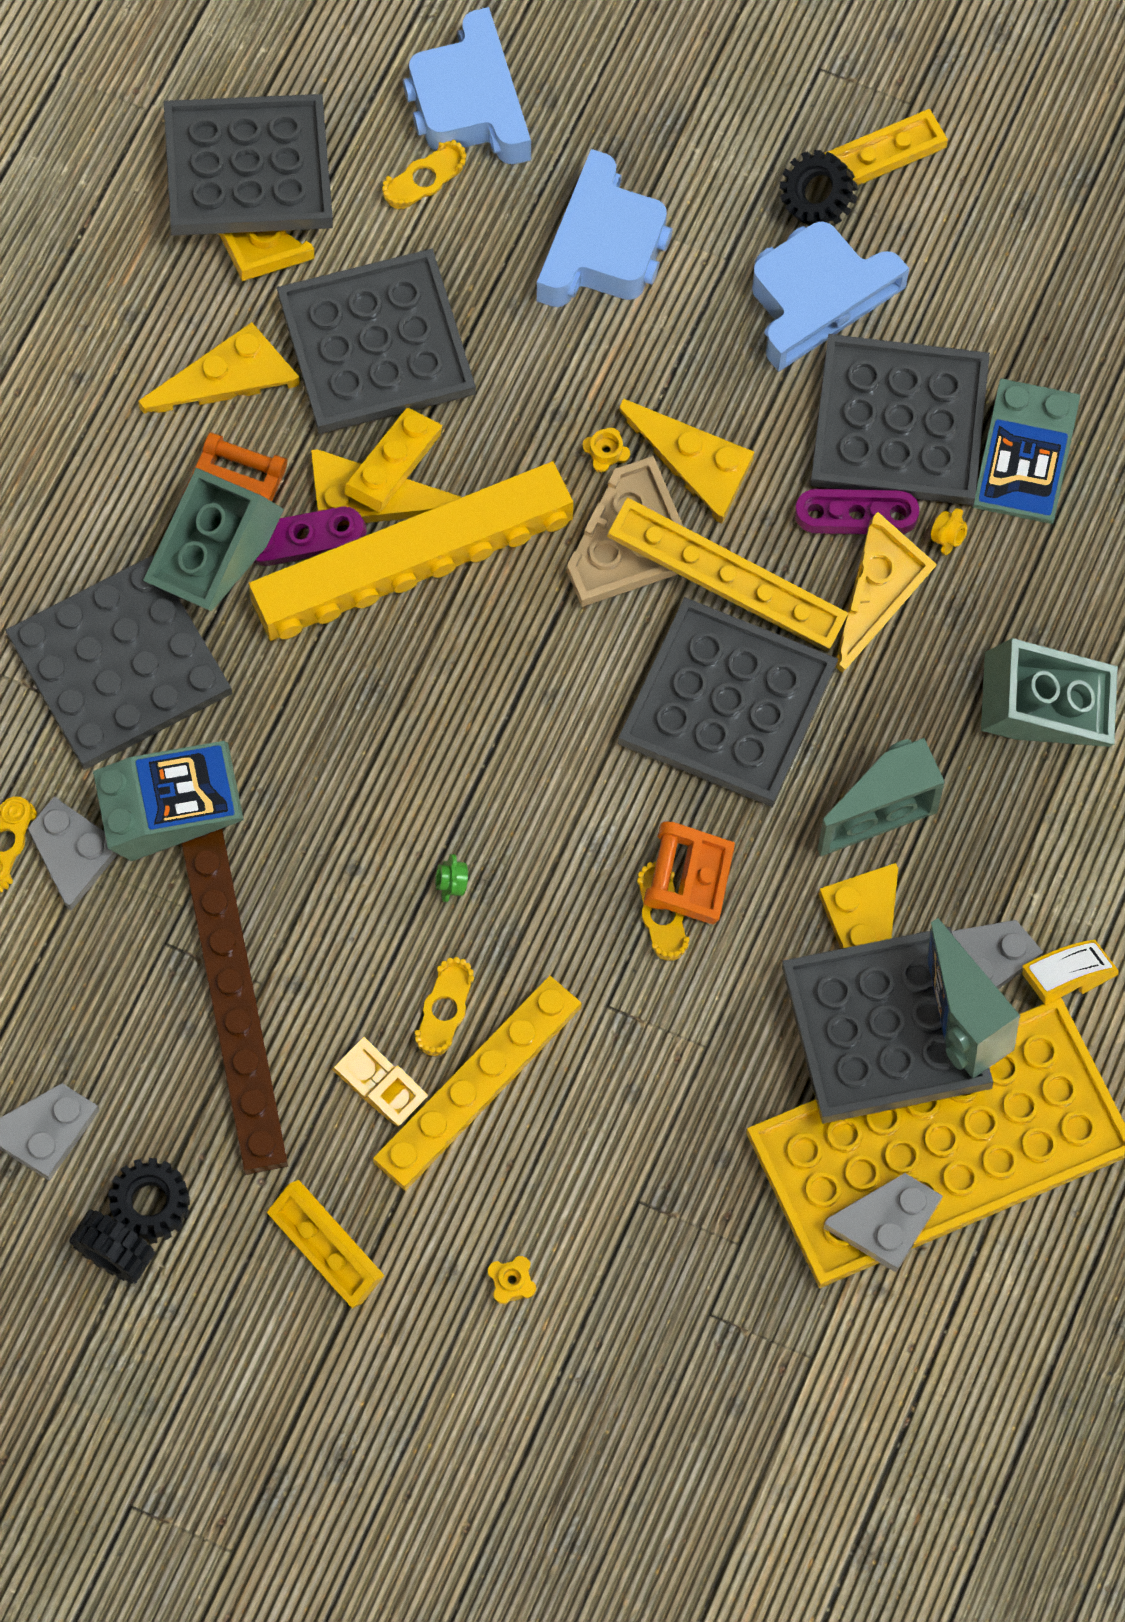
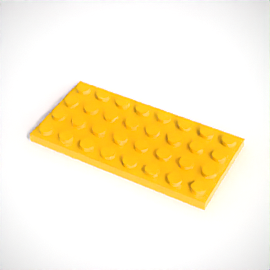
(979, 1150)

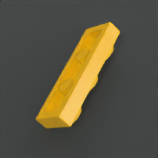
(892, 146)
(393, 459)
(325, 1244)

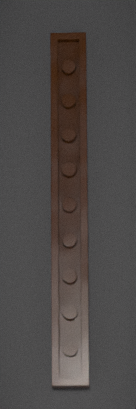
(234, 1004)

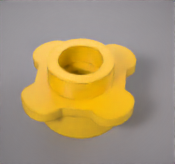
(606, 438)
(949, 530)
(506, 1291)

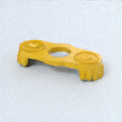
(445, 164)
(14, 817)
(667, 940)
(454, 984)

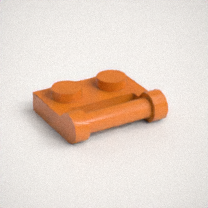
(274, 467)
(702, 877)

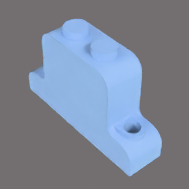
(469, 93)
(604, 238)
(818, 288)

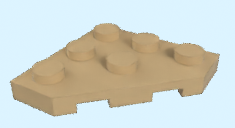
(605, 567)

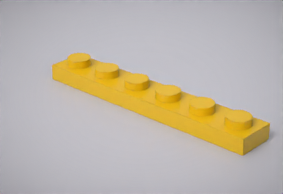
(727, 574)
(477, 1083)

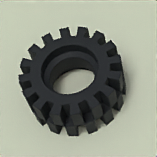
(803, 173)
(150, 1175)
(112, 1246)

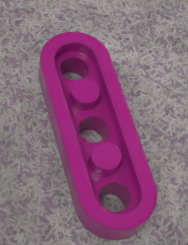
(838, 503)
(322, 535)

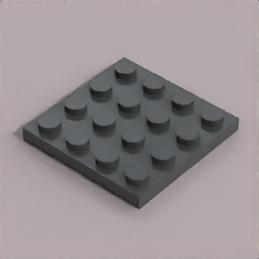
(247, 164)
(376, 341)
(900, 419)
(117, 663)
(728, 701)
(873, 1029)

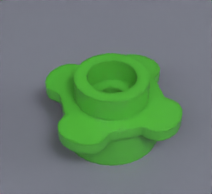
(451, 878)

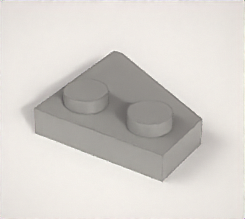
(71, 850)
(999, 949)
(46, 1129)
(887, 1220)

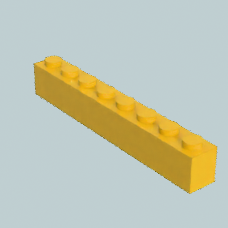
(411, 552)

